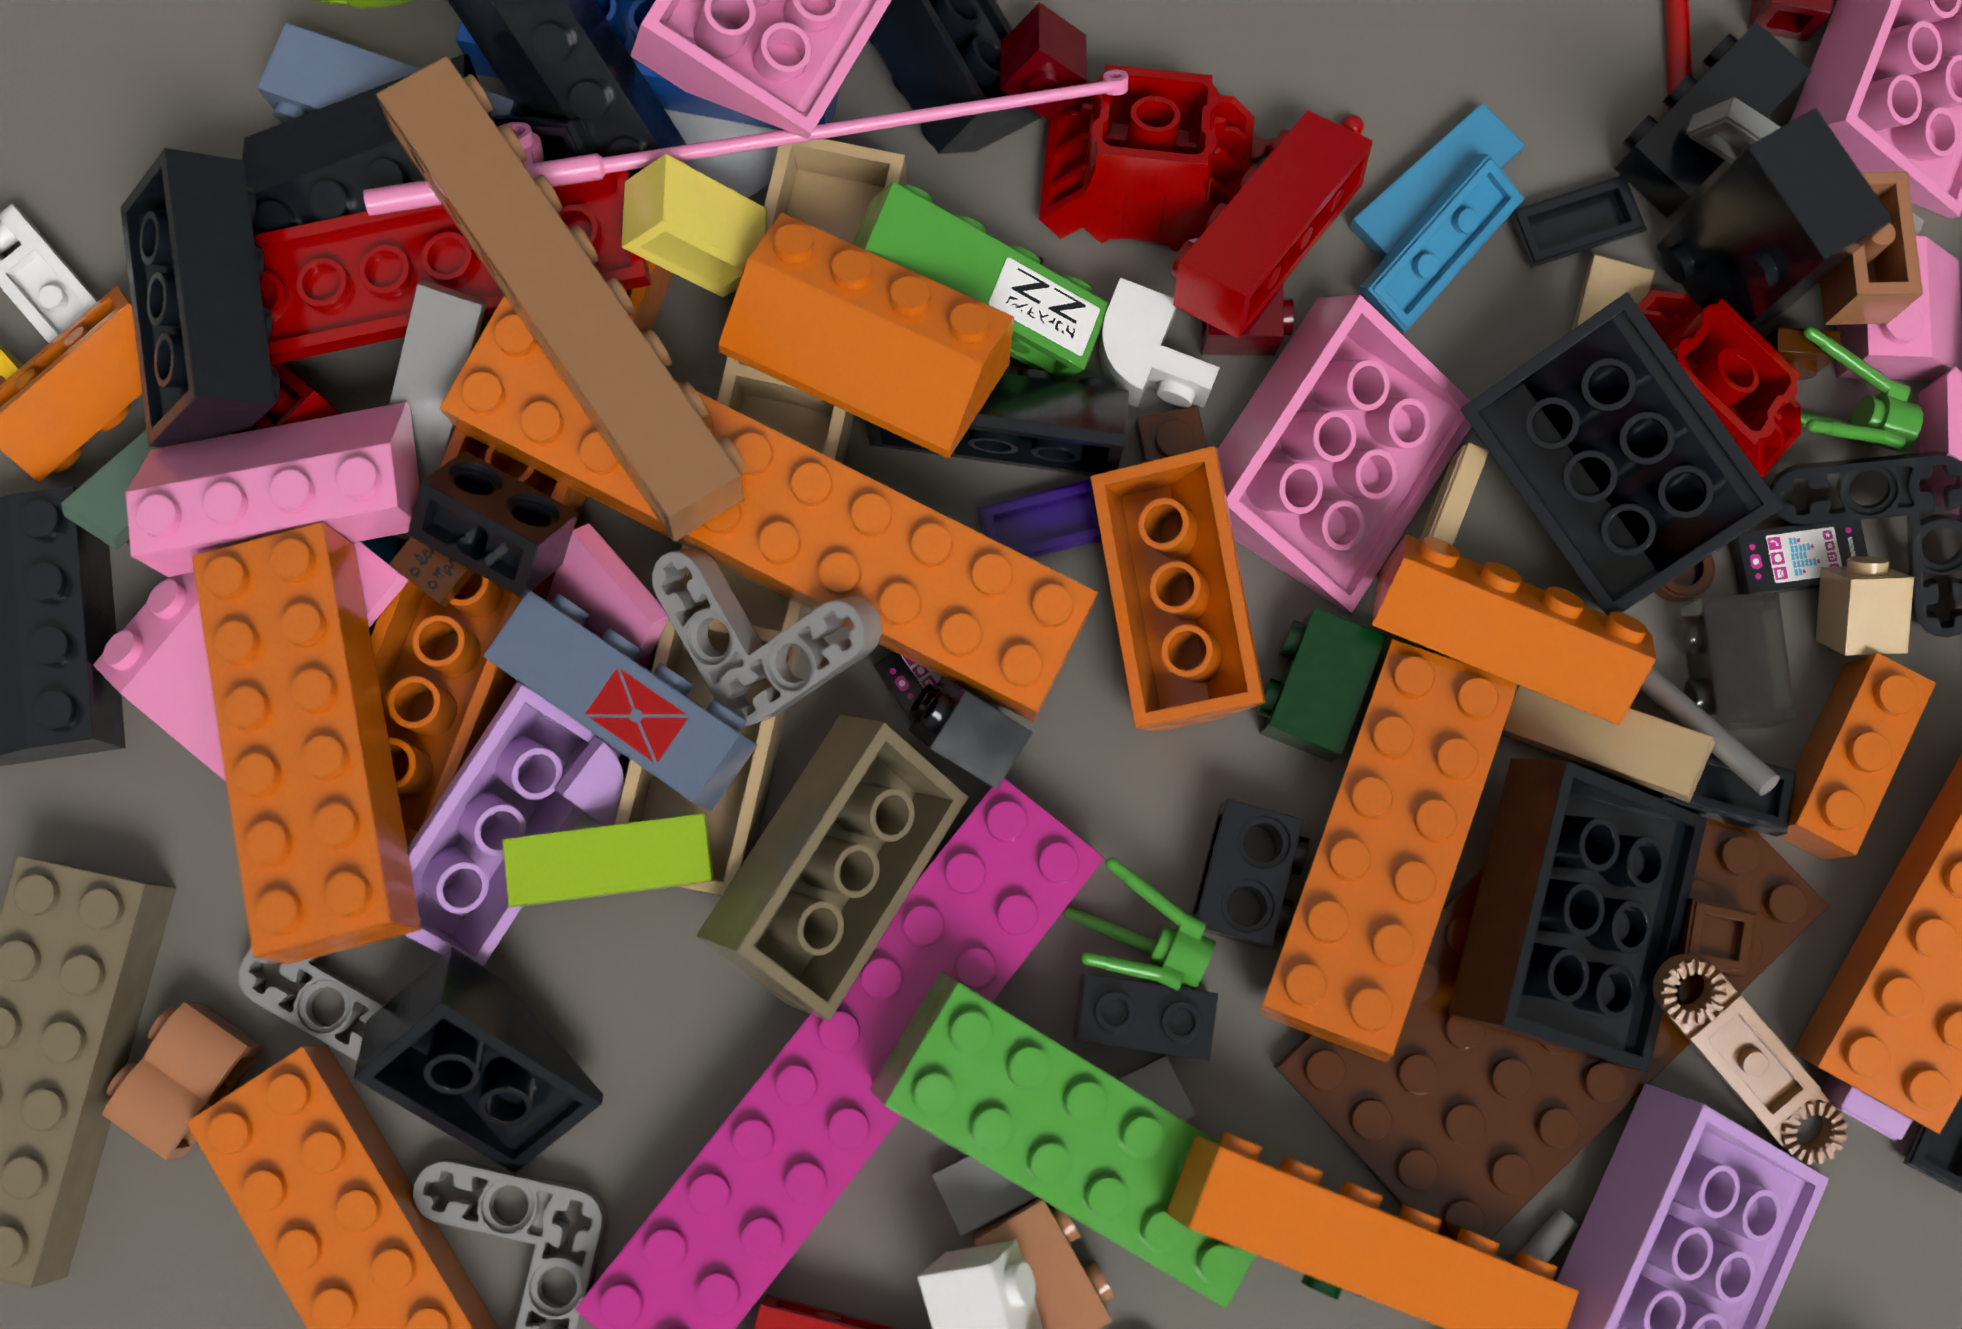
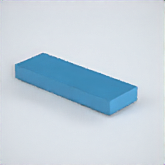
(1411, 195)
(1441, 242)

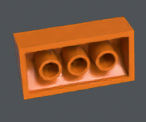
(866, 335)
(1177, 591)
(1513, 628)

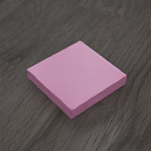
(609, 592)

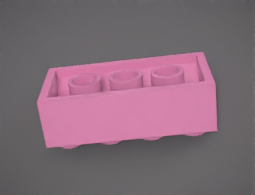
(240, 487)

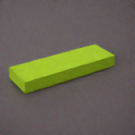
(608, 860)

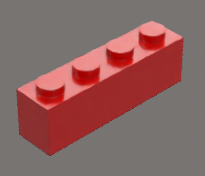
(1270, 223)

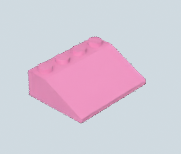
(759, 55)
(1894, 92)
(1339, 449)
(164, 663)

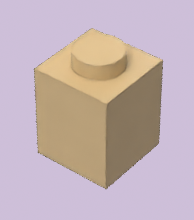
(1864, 607)

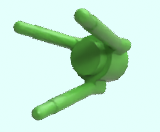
(1879, 420)
(1179, 953)

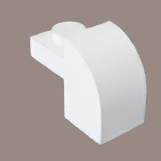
(1135, 354)

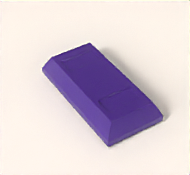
(1044, 520)

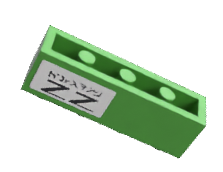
(1052, 313)

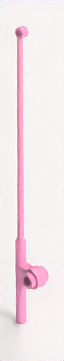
(595, 167)

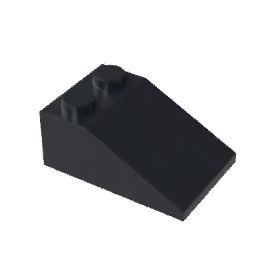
(475, 1063)

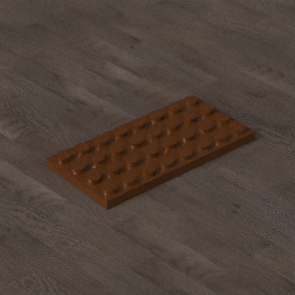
(1487, 1118)

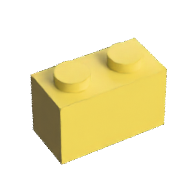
(691, 224)

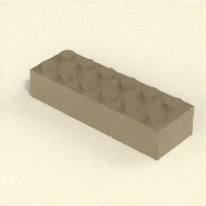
(71, 1000)

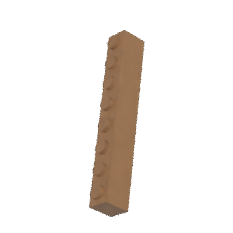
(563, 299)

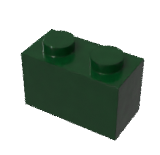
(1321, 683)

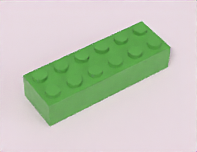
(1054, 1130)

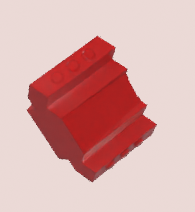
(1145, 159)
(1733, 370)

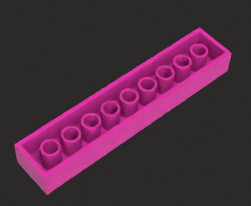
(811, 1112)

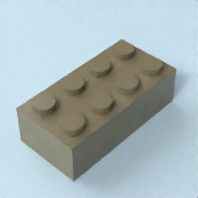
(834, 866)

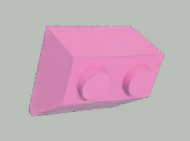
(1923, 337)

